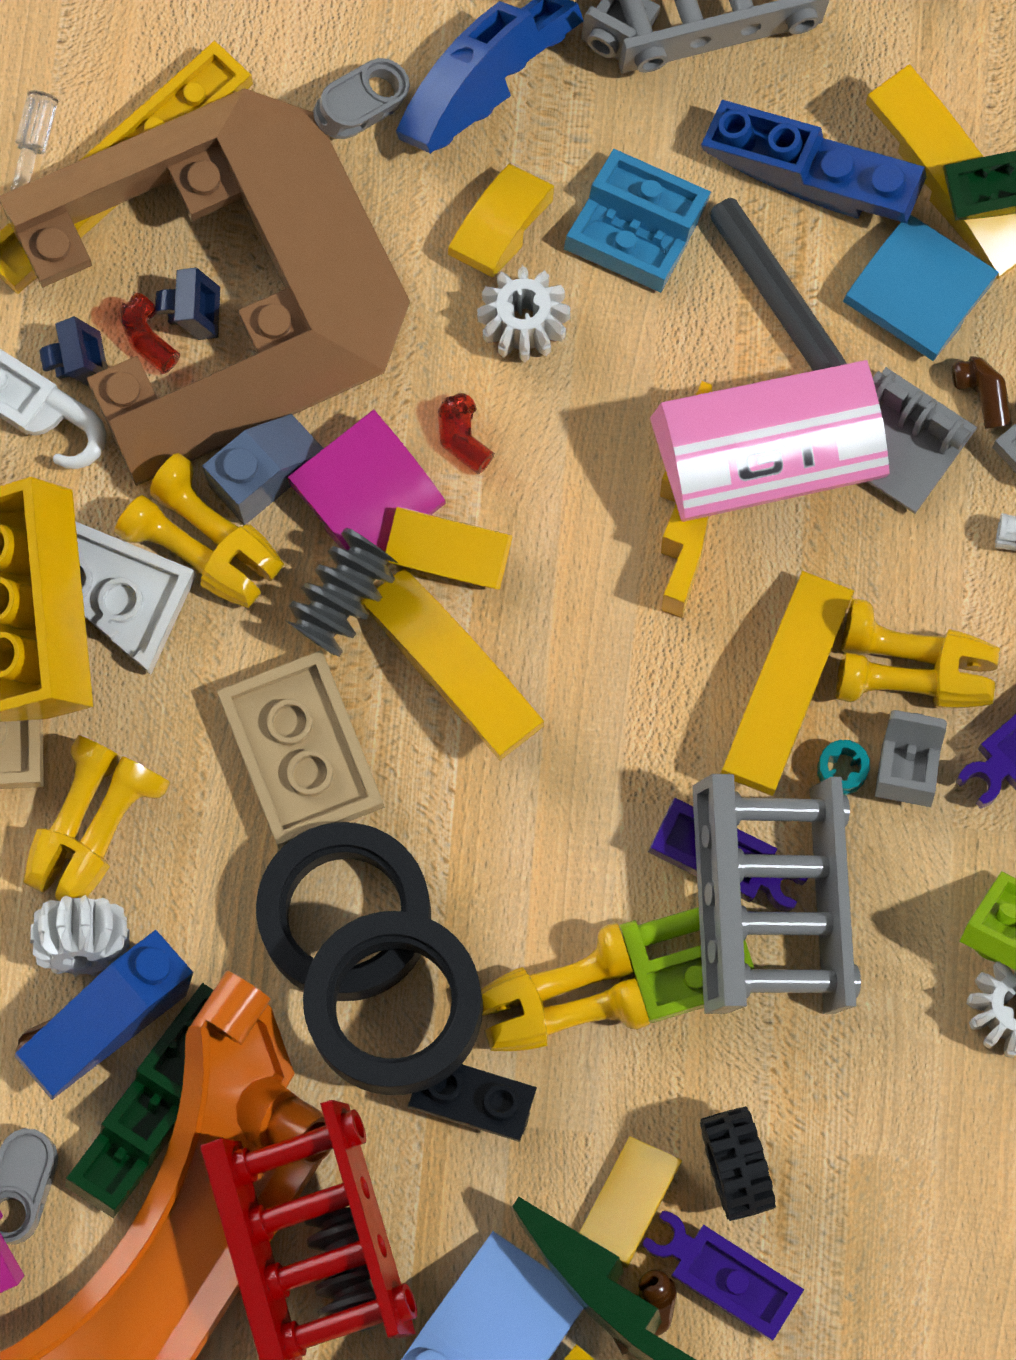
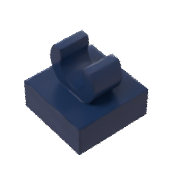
(192, 303)
(77, 353)

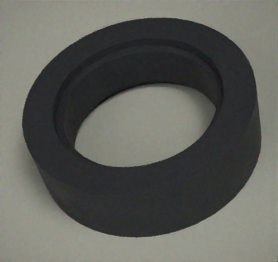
(321, 846)
(384, 932)

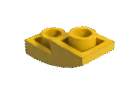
(499, 218)
(448, 548)

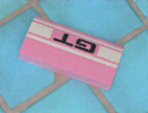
(772, 440)

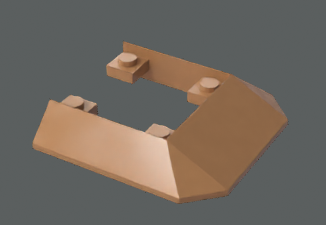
(309, 340)

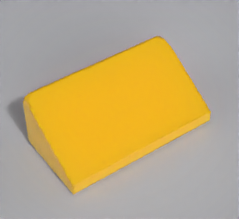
(630, 1198)

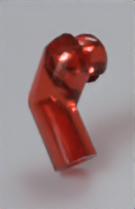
(142, 338)
(456, 434)

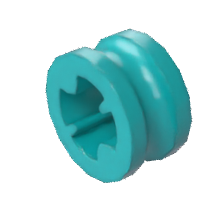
(859, 757)

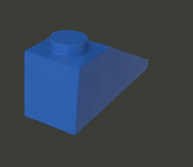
(106, 1014)

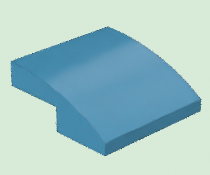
(637, 220)
(920, 287)

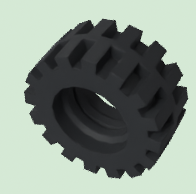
(737, 1163)

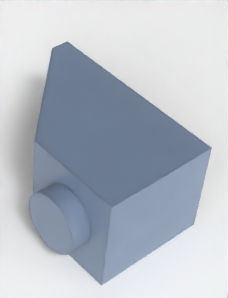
(257, 465)

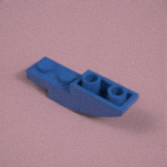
(472, 71)
(812, 168)

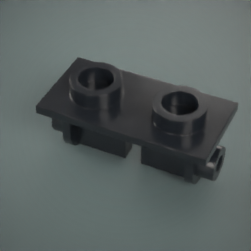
(479, 1101)

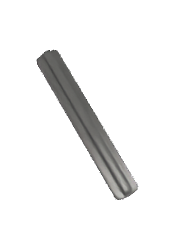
(775, 285)

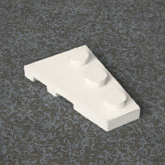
(131, 593)

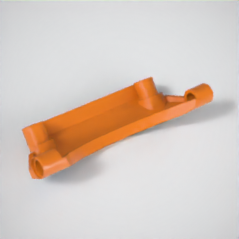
(173, 1266)

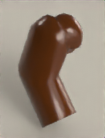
(988, 385)
(660, 1292)

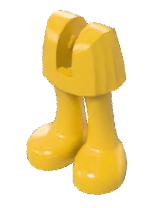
(174, 490)
(946, 653)
(59, 843)
(532, 1029)

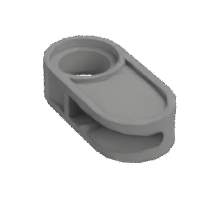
(351, 104)
(27, 1174)

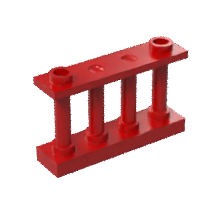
(251, 1227)

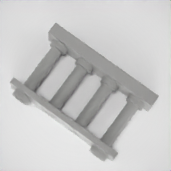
(696, 35)
(727, 923)

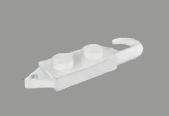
(38, 406)

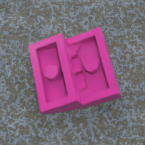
(363, 480)

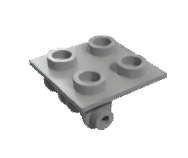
(920, 439)

